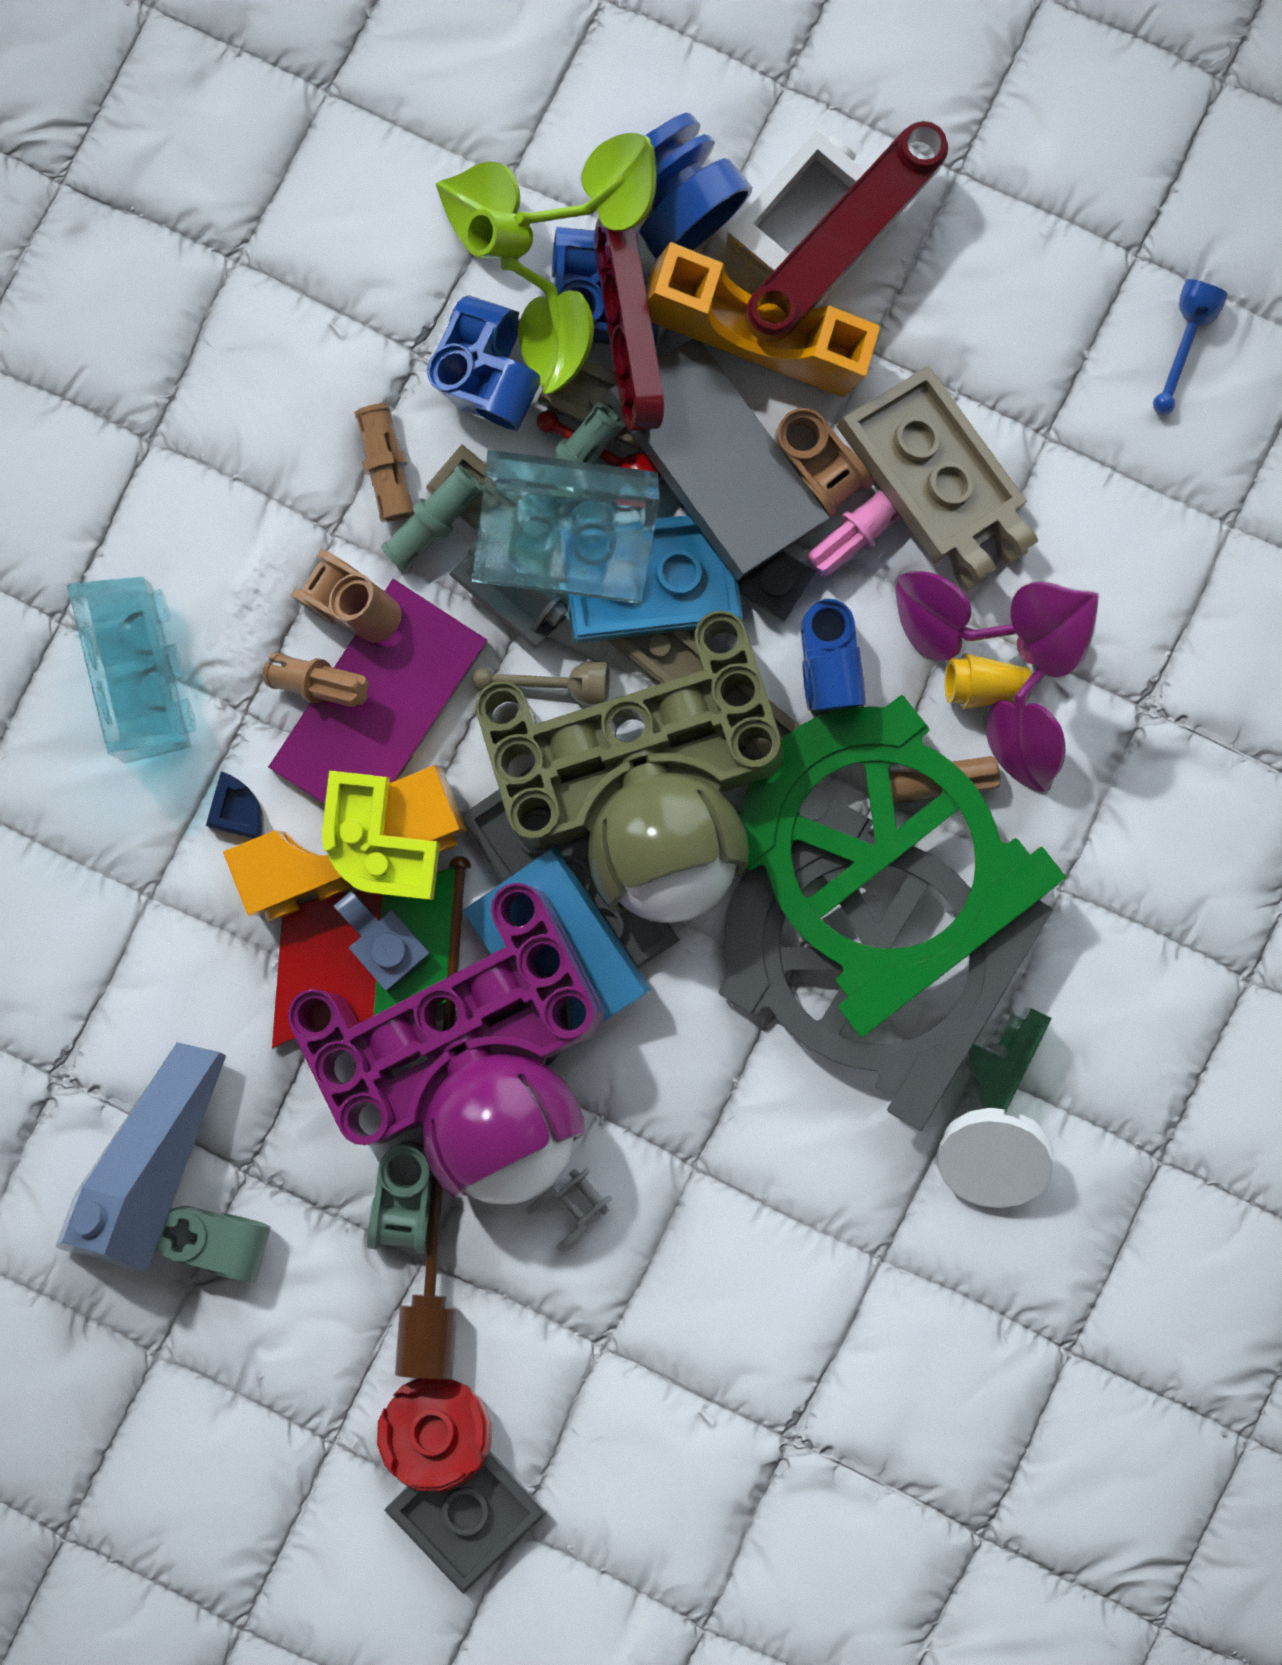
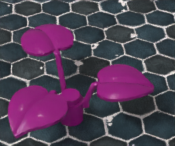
(1052, 633)

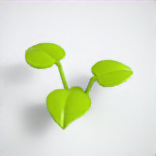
(483, 210)

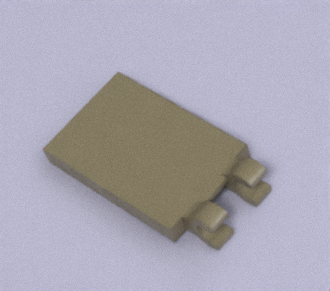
(940, 476)

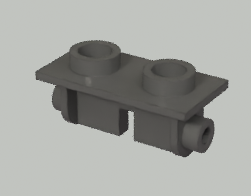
(526, 611)

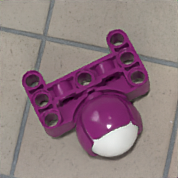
(490, 1115)

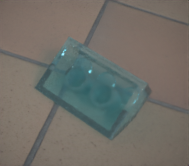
(565, 526)
(132, 667)

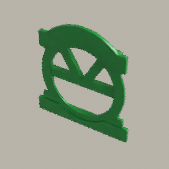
(1004, 876)

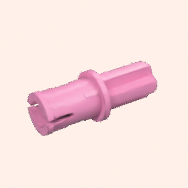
(856, 531)

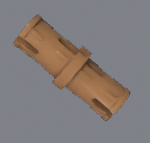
(384, 462)

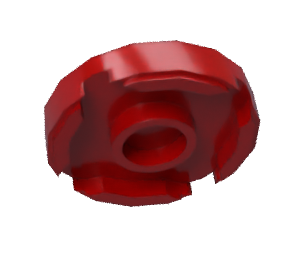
(434, 1434)

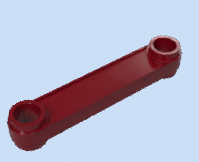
(847, 231)

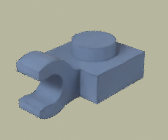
(385, 946)

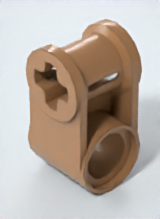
(824, 461)
(349, 599)

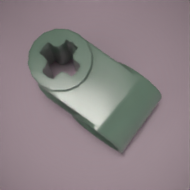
(401, 1203)
(224, 1243)

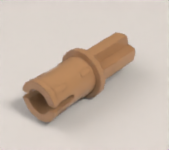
(315, 680)
(912, 785)

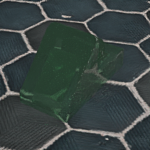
(999, 1077)

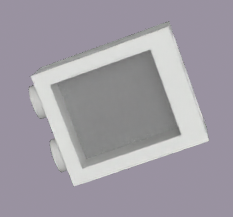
(795, 204)

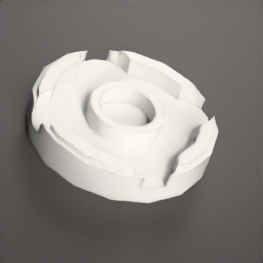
(995, 1158)

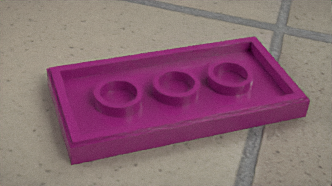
(407, 691)

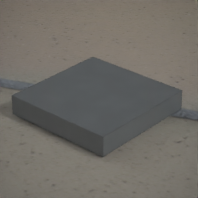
(468, 1525)

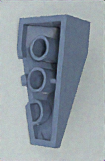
(134, 1181)

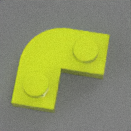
(358, 845)

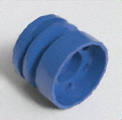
(689, 199)

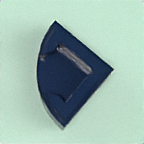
(235, 809)

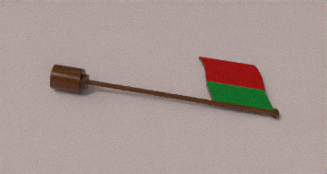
(318, 957)

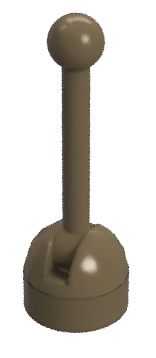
(586, 683)

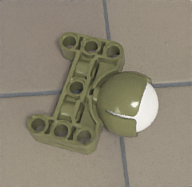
(652, 805)

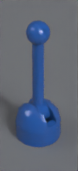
(1199, 305)

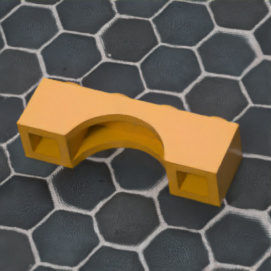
(701, 302)
(278, 871)

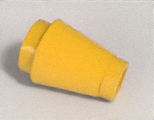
(982, 681)

